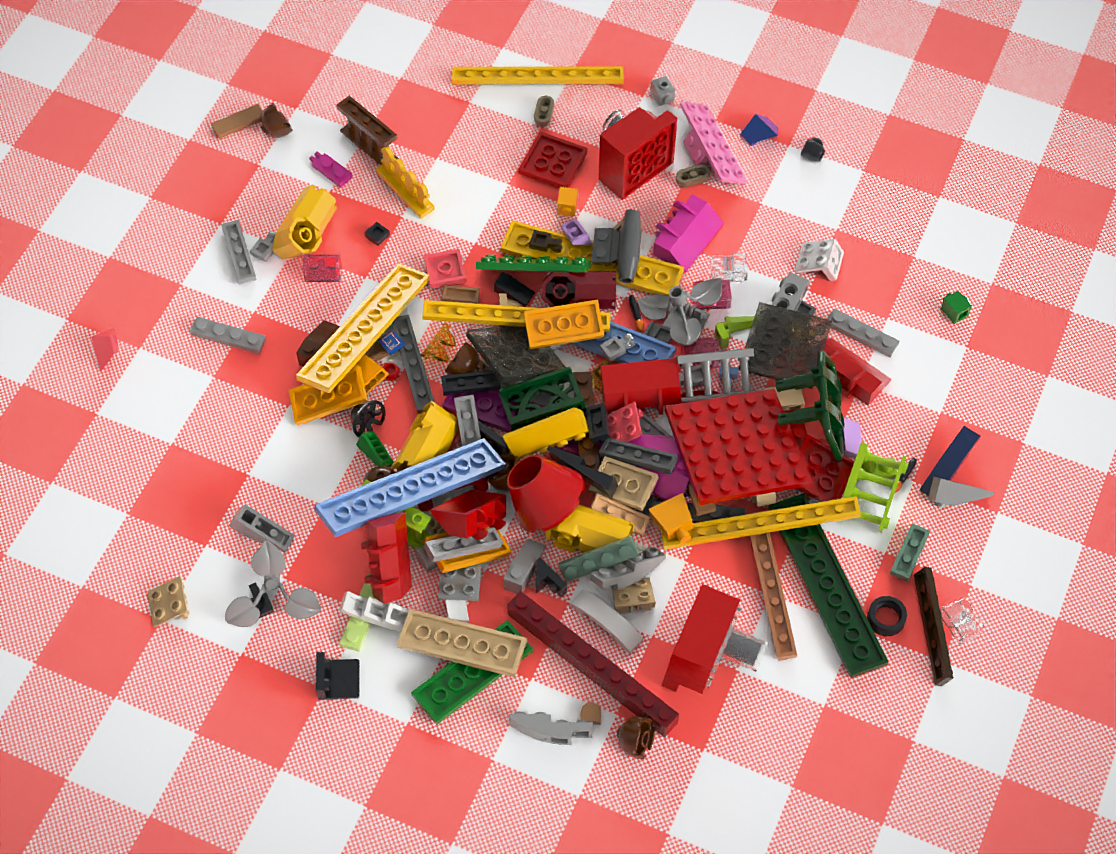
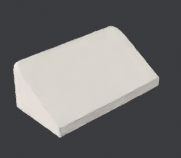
(457, 610)

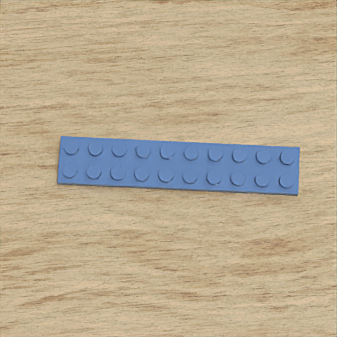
(409, 487)

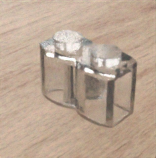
(729, 267)
(961, 620)

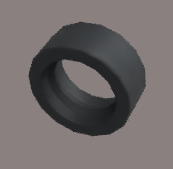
(895, 604)

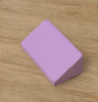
(576, 232)
(852, 438)

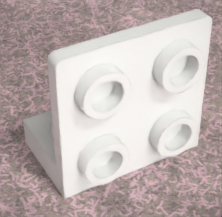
(821, 255)

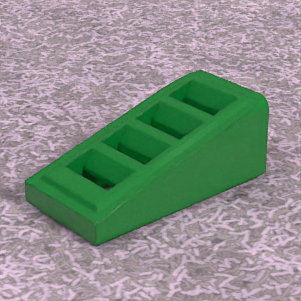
(373, 448)

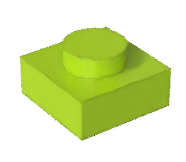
(723, 335)

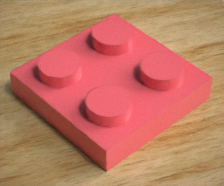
(445, 268)

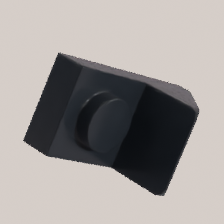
(547, 576)

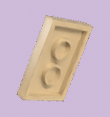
(633, 483)

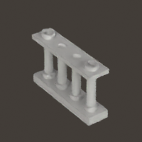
(705, 360)

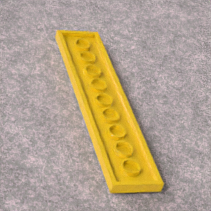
(651, 274)
(362, 328)

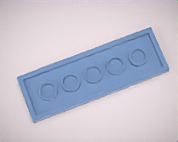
(645, 347)

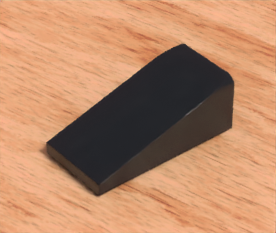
(514, 289)

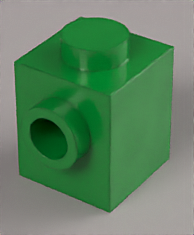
(956, 306)

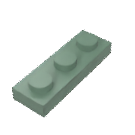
(909, 552)

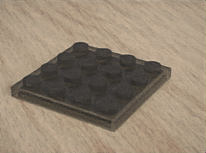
(785, 342)
(509, 354)

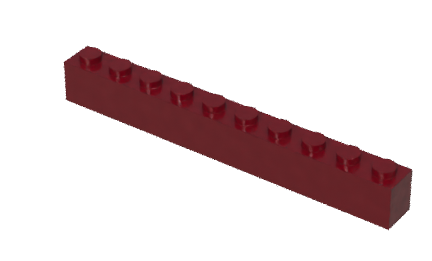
(592, 663)

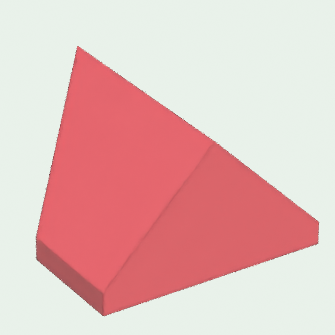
(105, 346)

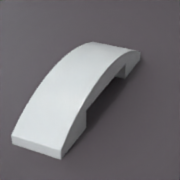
(608, 619)

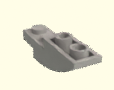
(629, 571)
(542, 729)

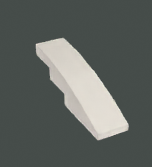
(373, 611)

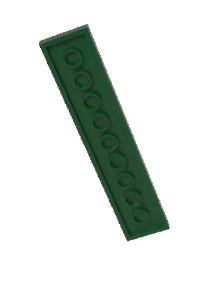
(832, 595)

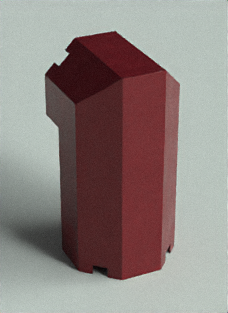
(578, 287)

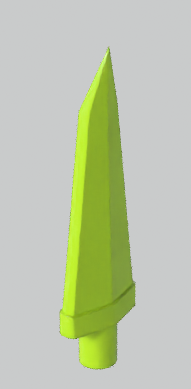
(737, 323)

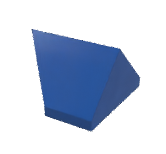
(759, 129)

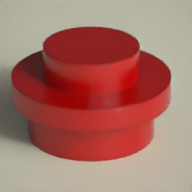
(393, 371)

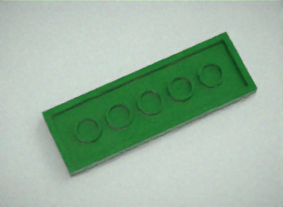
(526, 263)
(457, 684)

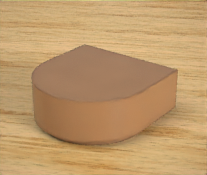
(591, 713)

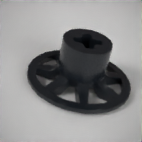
(365, 416)

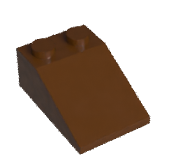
(315, 341)

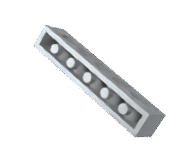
(791, 284)

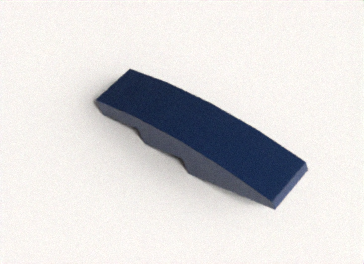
(952, 458)

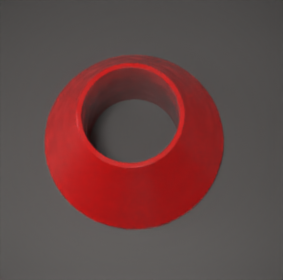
(543, 492)

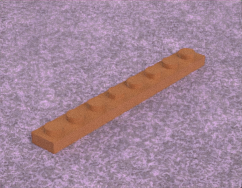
(773, 596)

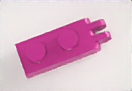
(330, 169)

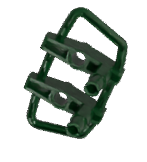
(825, 410)

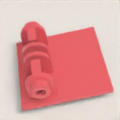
(625, 423)

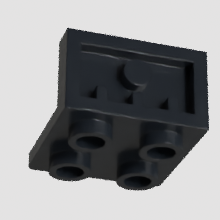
(337, 678)

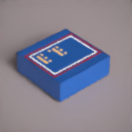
(391, 342)

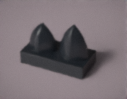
(598, 423)

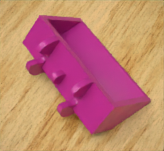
(686, 232)

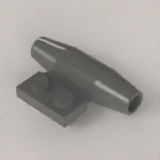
(620, 246)

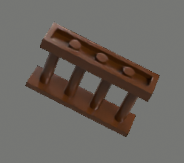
(365, 129)

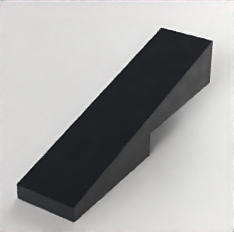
(603, 482)

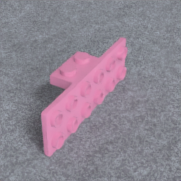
(707, 143)

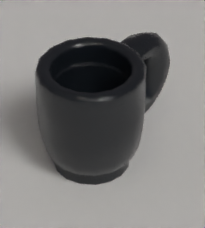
(813, 149)

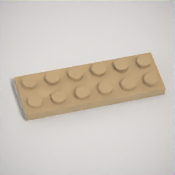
(462, 642)

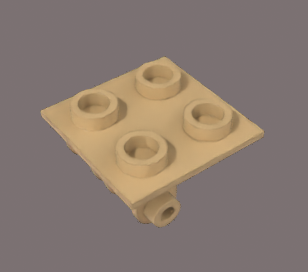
(634, 595)
(168, 602)

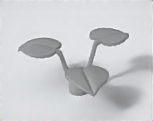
(685, 331)
(271, 563)

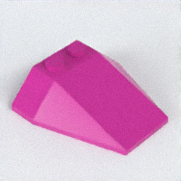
(668, 484)

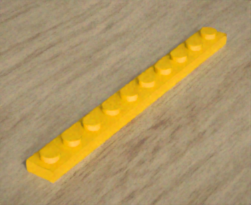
(538, 75)
(484, 314)
(769, 521)

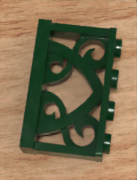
(545, 383)

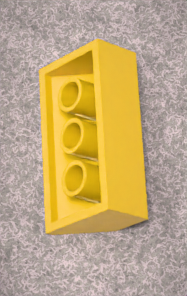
(547, 432)

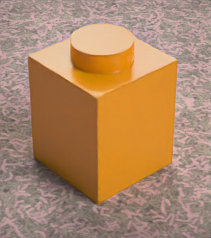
(567, 201)

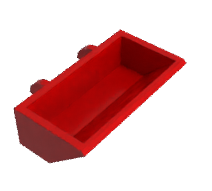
(856, 374)
(641, 382)
(471, 513)
(388, 557)

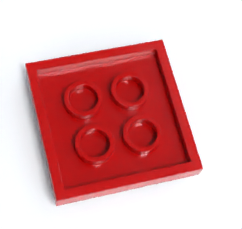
(553, 160)
(827, 474)

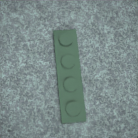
(599, 558)

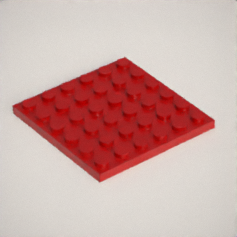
(737, 446)

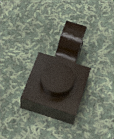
(543, 240)

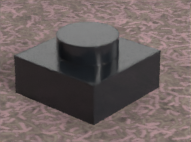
(377, 233)

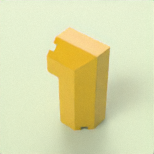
(304, 223)
(428, 437)
(588, 530)

